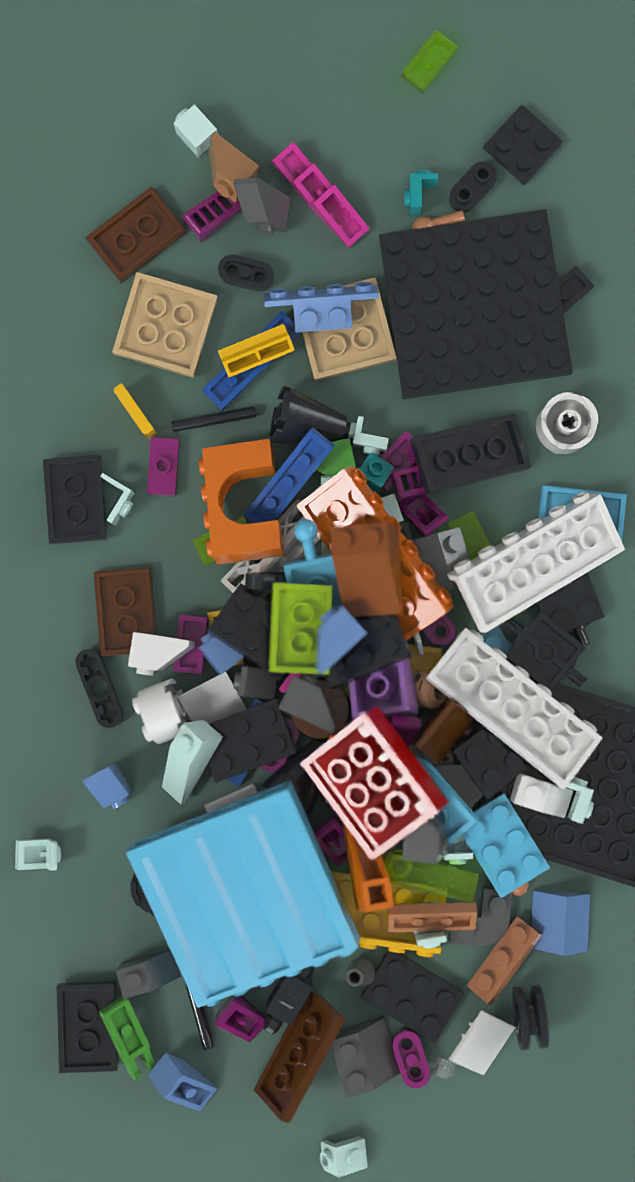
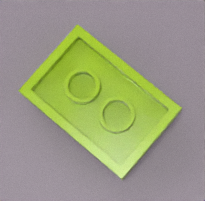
(295, 625)

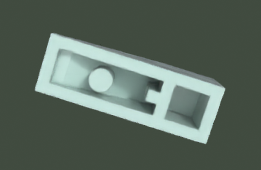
(188, 758)

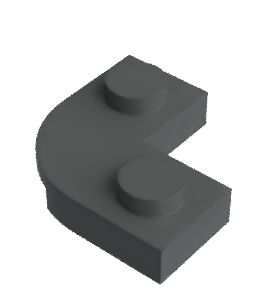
(491, 922)

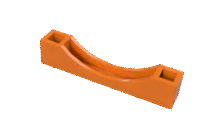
(368, 876)

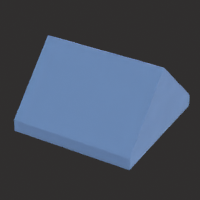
(561, 921)

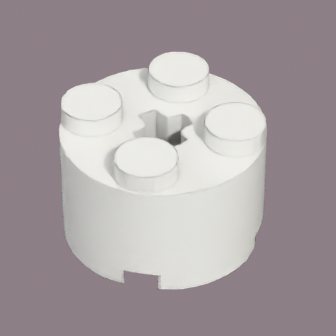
(565, 408)
(160, 711)

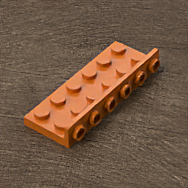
(350, 501)

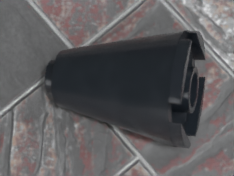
(301, 413)
(301, 780)

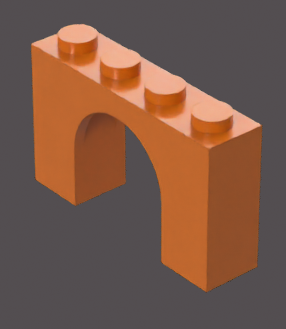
(222, 470)

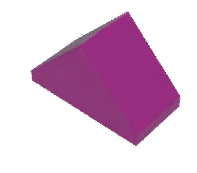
(422, 514)
(332, 839)
(240, 1018)

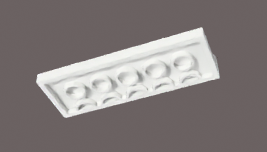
(537, 560)
(514, 707)

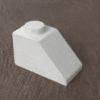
(156, 652)
(540, 795)

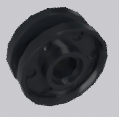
(530, 1017)

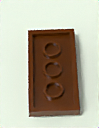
(299, 1056)

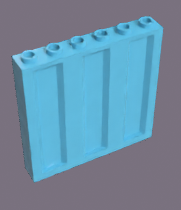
(244, 895)

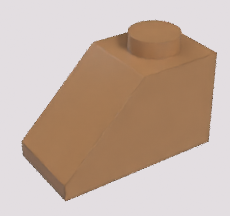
(227, 165)

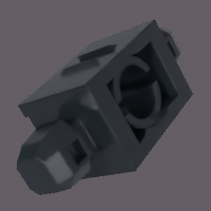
(287, 999)

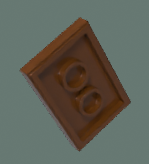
(136, 234)
(123, 607)

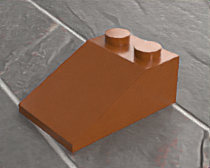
(368, 568)

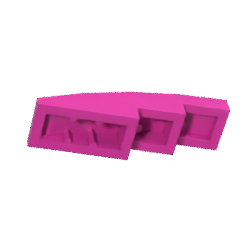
(320, 195)

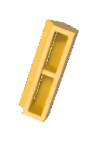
(256, 350)

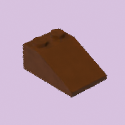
(443, 730)

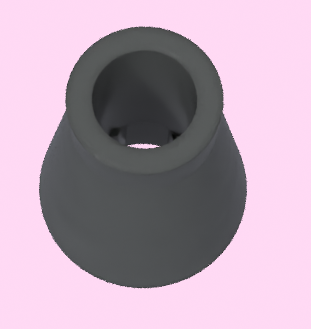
(365, 970)

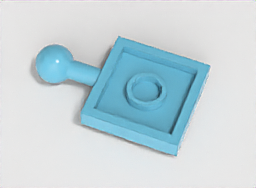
(314, 568)

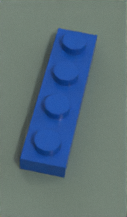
(224, 389)
(290, 478)

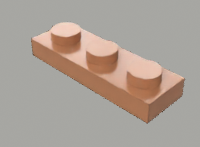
(432, 917)
(504, 960)

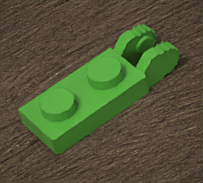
(127, 1035)

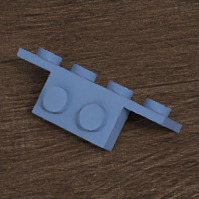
(321, 307)

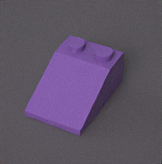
(389, 689)

